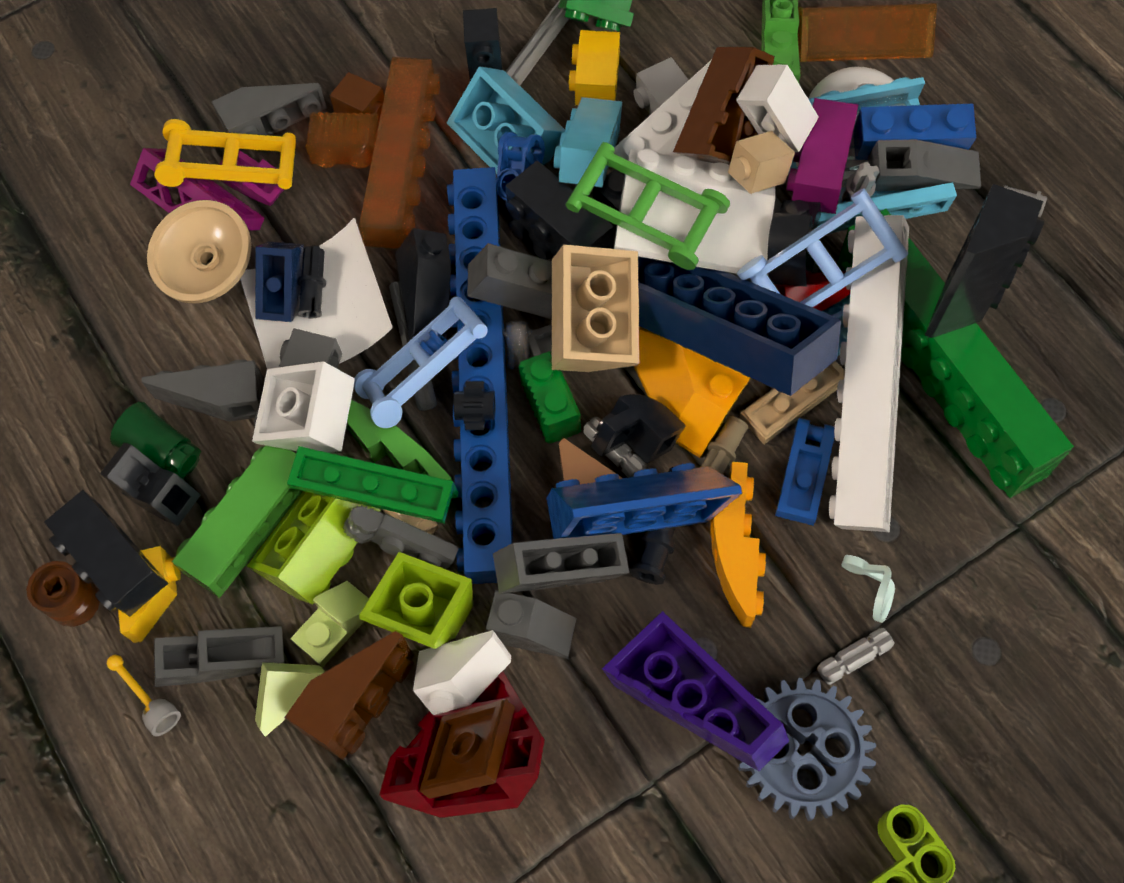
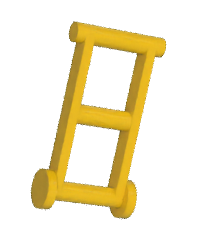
(179, 133)

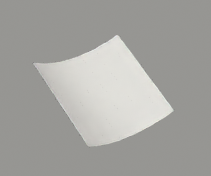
(349, 306)

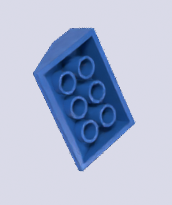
(639, 502)

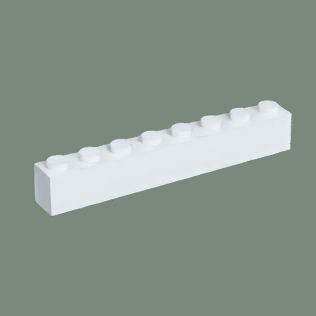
(869, 384)

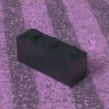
(104, 554)

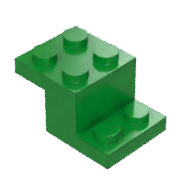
(609, 13)

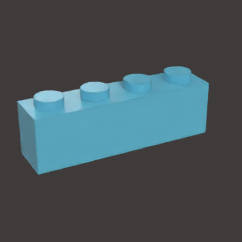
(588, 127)

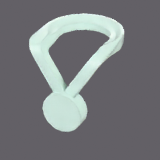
(886, 589)

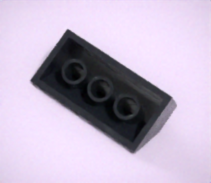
(987, 259)

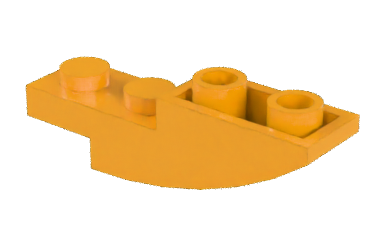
(737, 556)

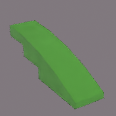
(391, 441)

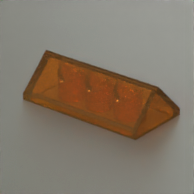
(866, 31)

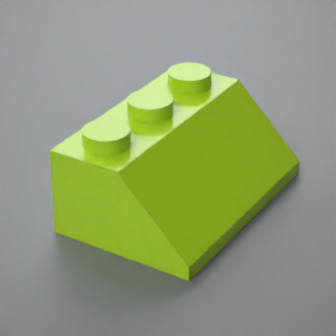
(307, 546)

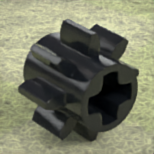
(474, 405)

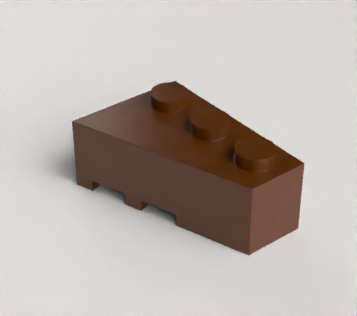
(715, 115)

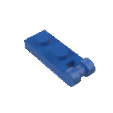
(805, 473)

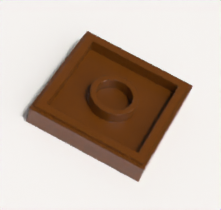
(468, 749)

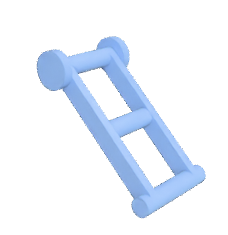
(893, 248)
(370, 383)

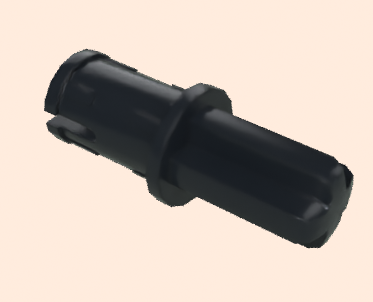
(311, 282)

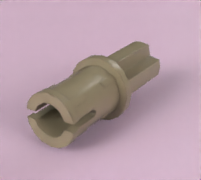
(723, 449)

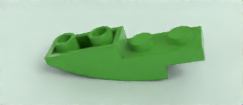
(780, 33)

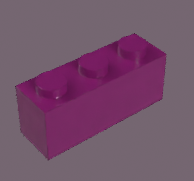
(824, 155)

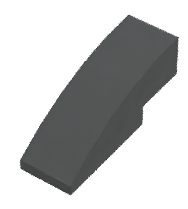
(215, 655)

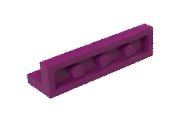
(190, 188)

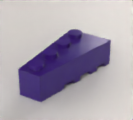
(690, 688)

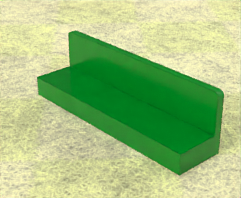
(372, 484)

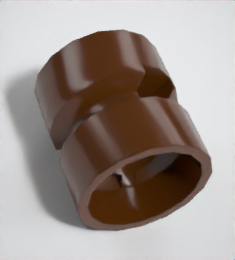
(62, 594)

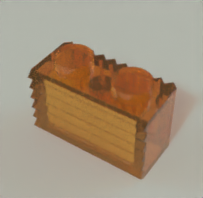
(342, 138)

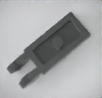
(398, 536)

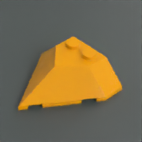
(689, 386)

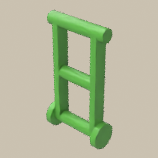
(680, 252)

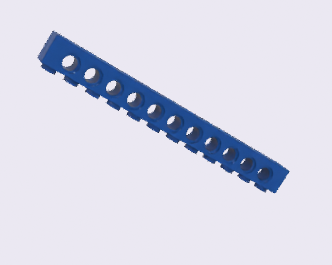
(478, 189)

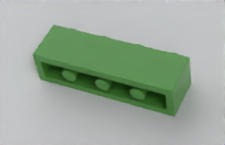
(239, 522)

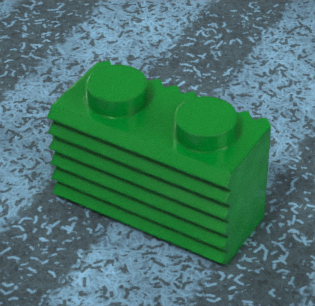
(550, 398)

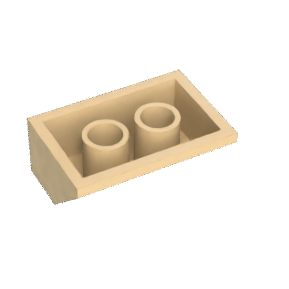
(594, 309)

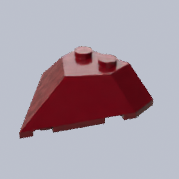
(515, 776)

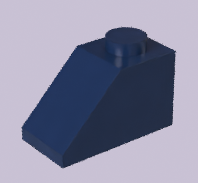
(276, 280)

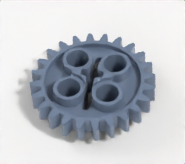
(830, 720)

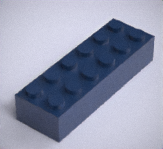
(737, 323)

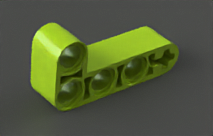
(910, 851)

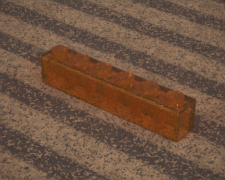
(398, 153)

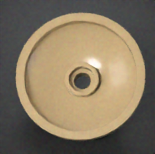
(185, 244)

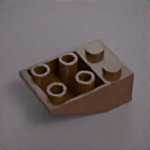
(346, 697)

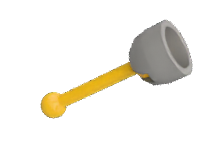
(159, 714)

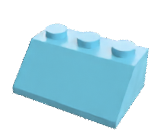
(496, 106)

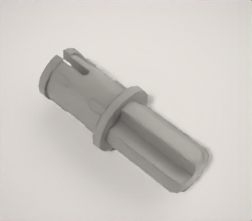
(863, 178)

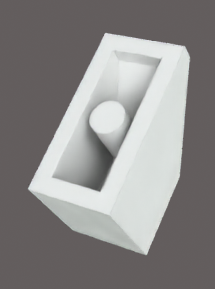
(459, 671)

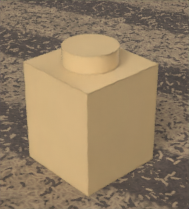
(761, 162)

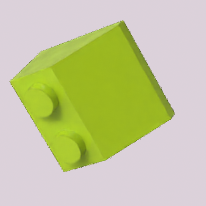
(420, 601)

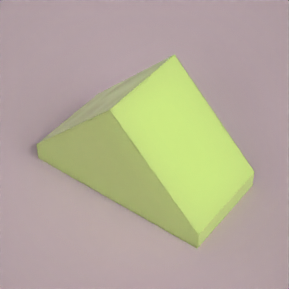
(279, 690)

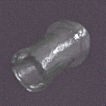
(517, 342)

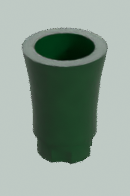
(155, 439)

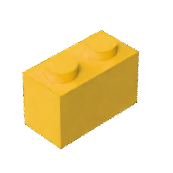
(596, 66)

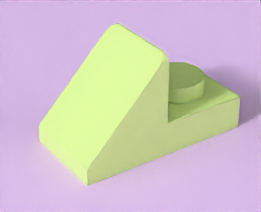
(331, 623)

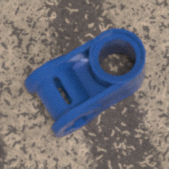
(515, 161)

